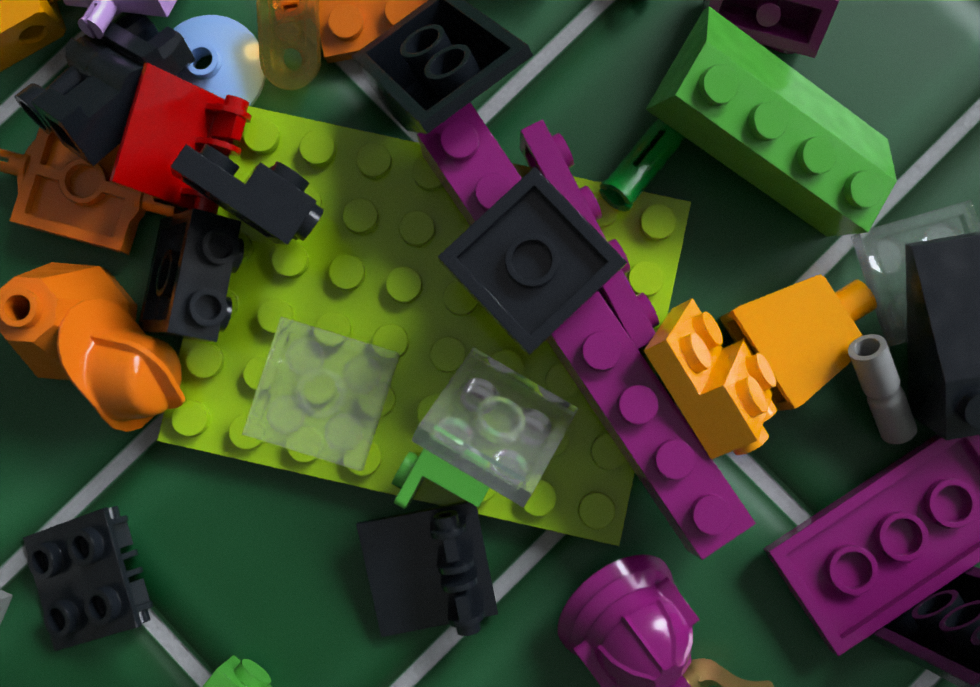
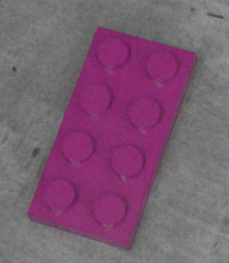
(886, 542)

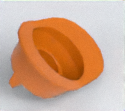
(118, 365)

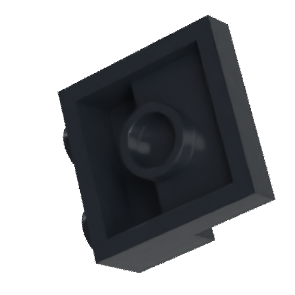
(267, 201)
(192, 276)

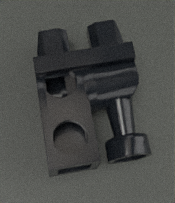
(95, 94)

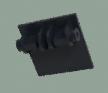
(428, 570)
(85, 578)

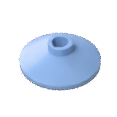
(234, 55)

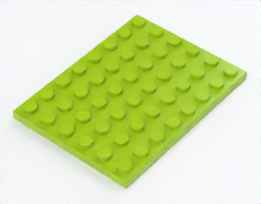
(378, 280)

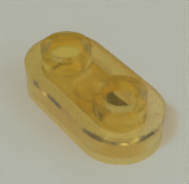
(284, 30)

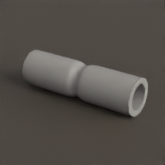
(883, 390)

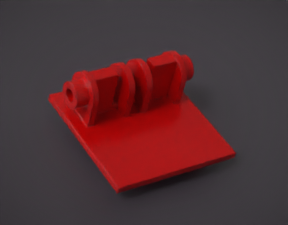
(159, 125)

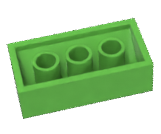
(775, 128)

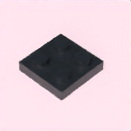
(531, 261)

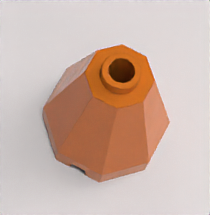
(38, 302)

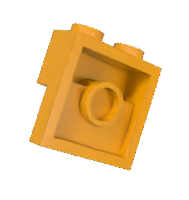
(717, 388)

